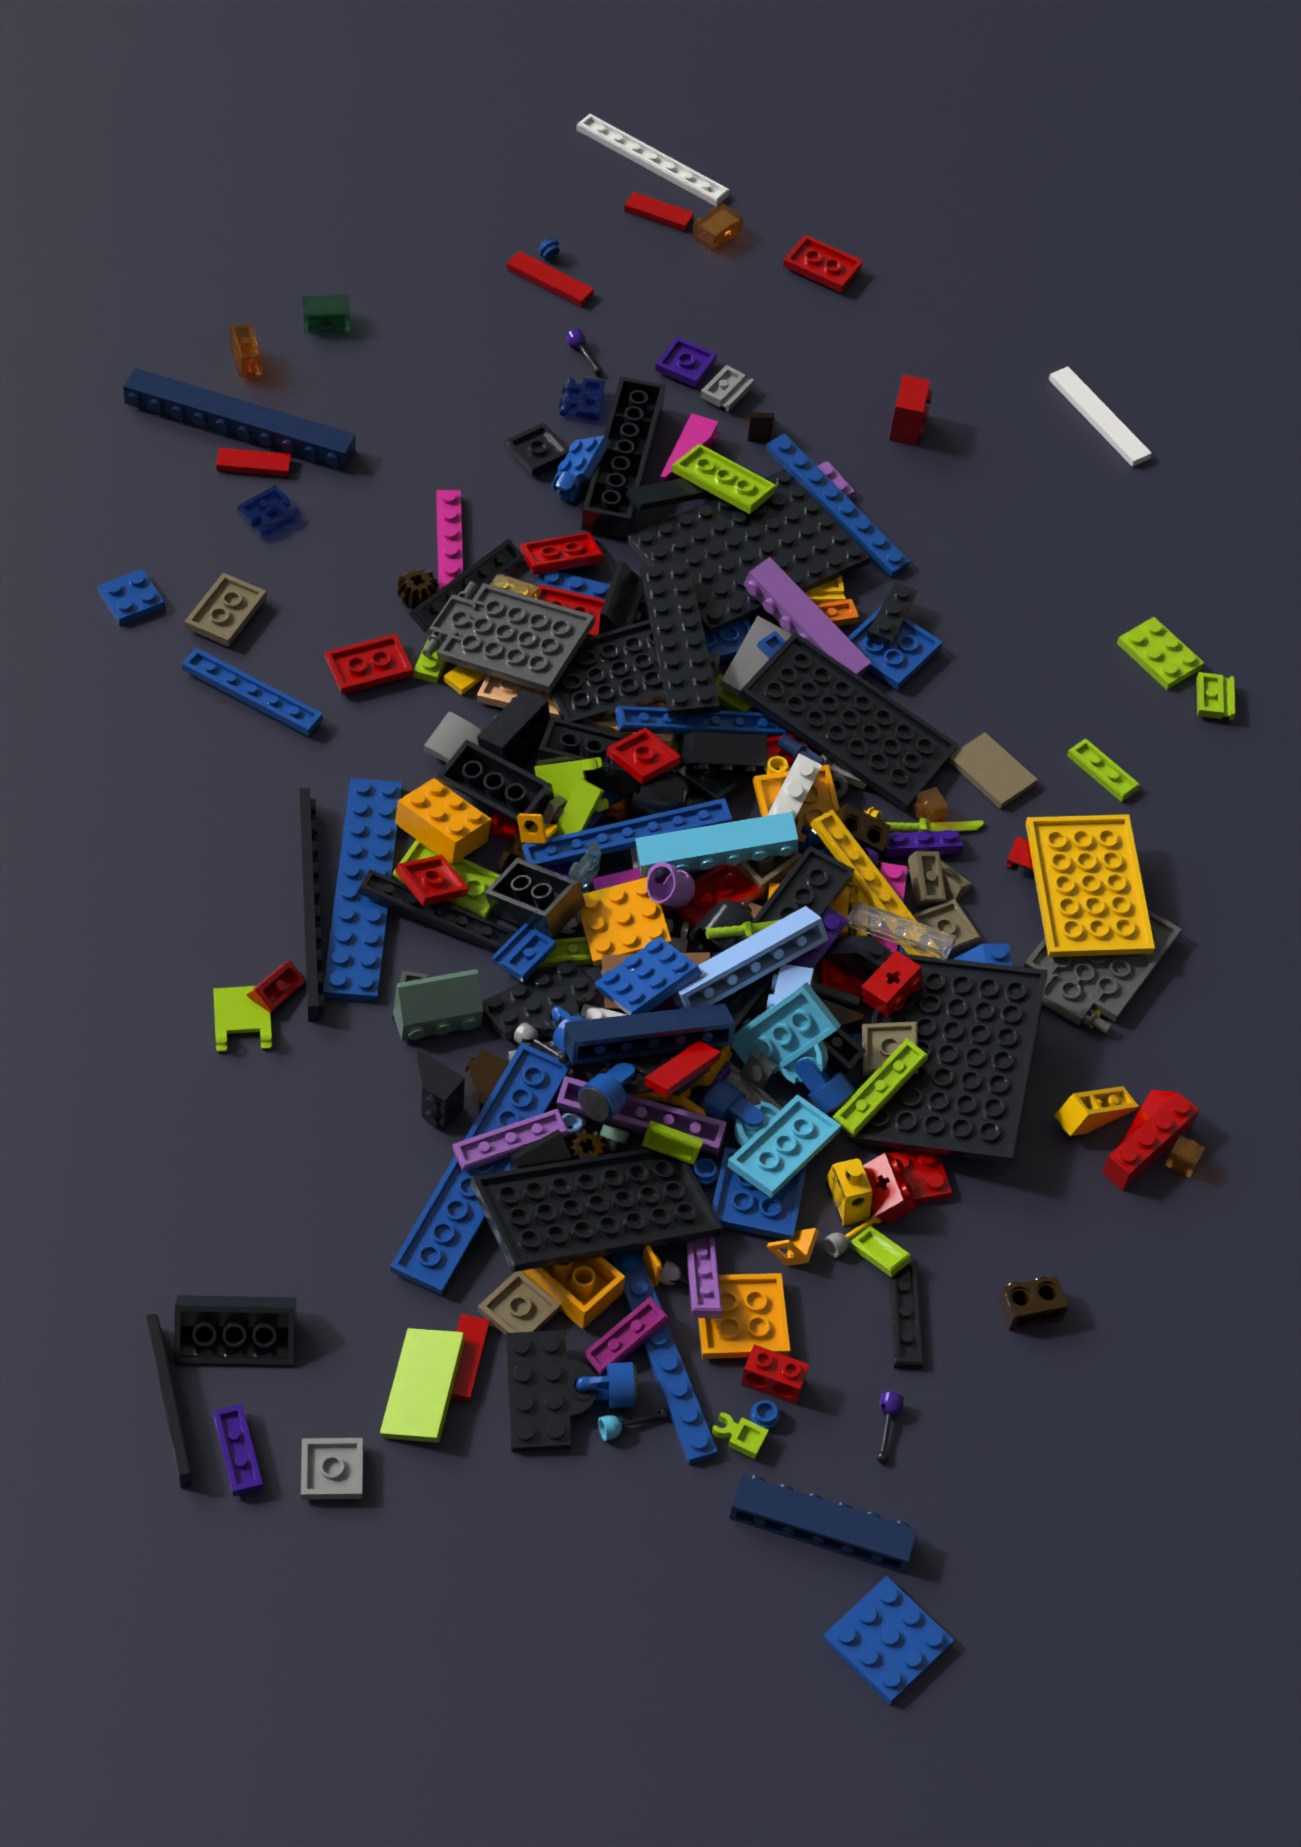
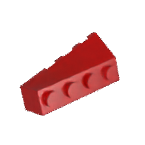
(1151, 1133)

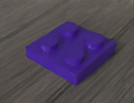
(686, 362)

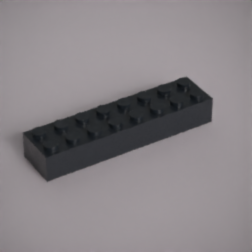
(624, 464)

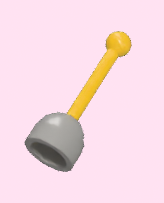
(837, 1242)

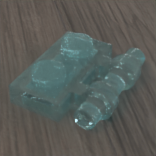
(587, 867)

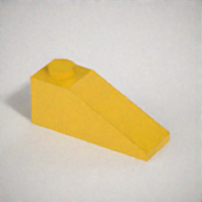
(1094, 1109)

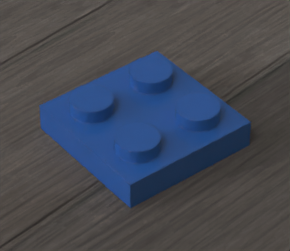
(131, 597)

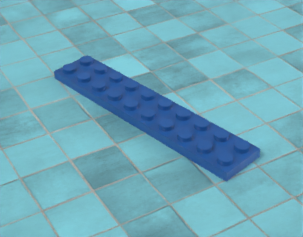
(358, 921)
(453, 1211)

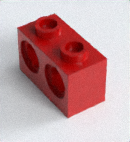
(774, 1374)

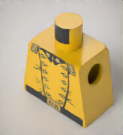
(847, 1184)

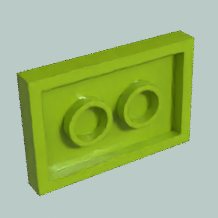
(1160, 653)

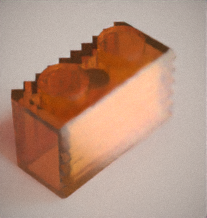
(717, 226)
(245, 350)

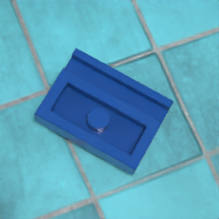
(524, 952)

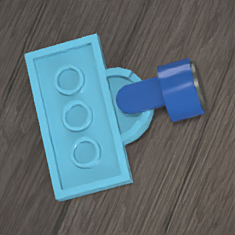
(792, 1038)
(771, 1140)

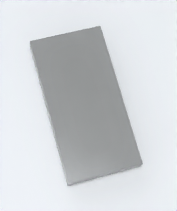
(749, 657)

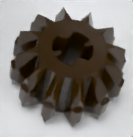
(416, 587)
(587, 1145)

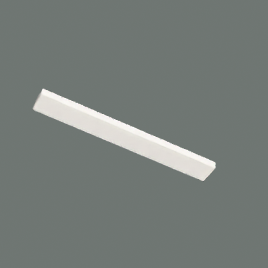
(653, 160)

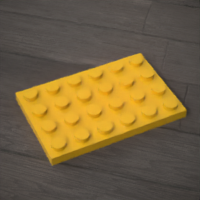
(1089, 886)

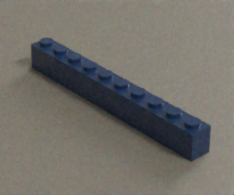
(239, 418)

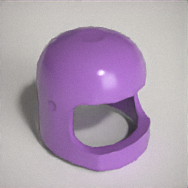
(675, 891)

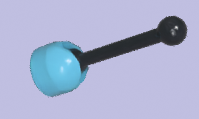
(611, 1426)

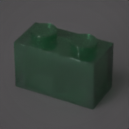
(326, 313)

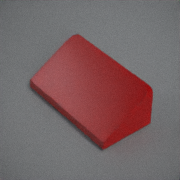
(277, 986)

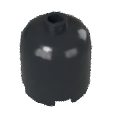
(661, 795)
(721, 915)

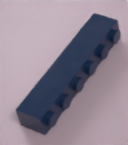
(647, 1033)
(823, 1523)

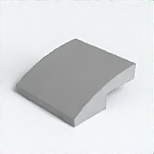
(450, 736)

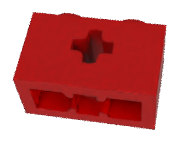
(892, 984)
(890, 1192)

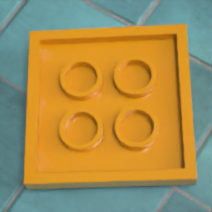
(818, 801)
(621, 920)
(750, 1315)

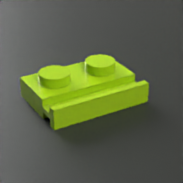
(1215, 696)

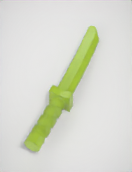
(935, 826)
(746, 930)

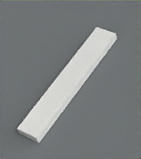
(1100, 416)

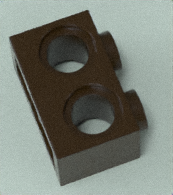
(865, 828)
(1034, 1308)

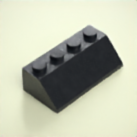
(573, 742)
(496, 782)
(235, 1330)

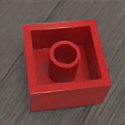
(911, 410)

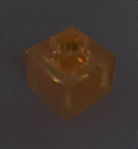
(931, 806)
(1185, 1156)

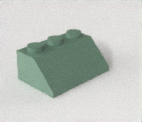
(438, 1005)

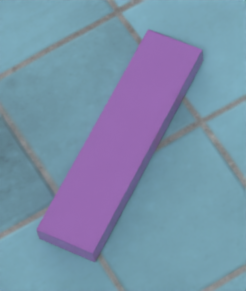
(507, 1140)
(703, 1278)

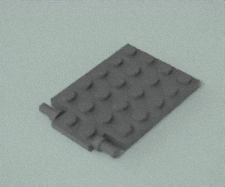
(508, 635)
(1100, 981)

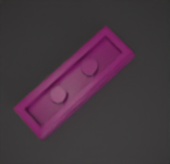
(626, 1336)

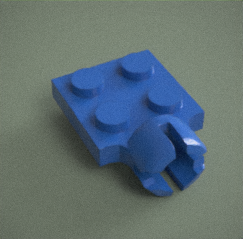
(578, 466)

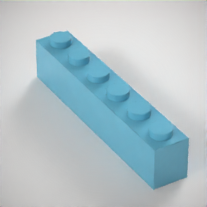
(719, 844)

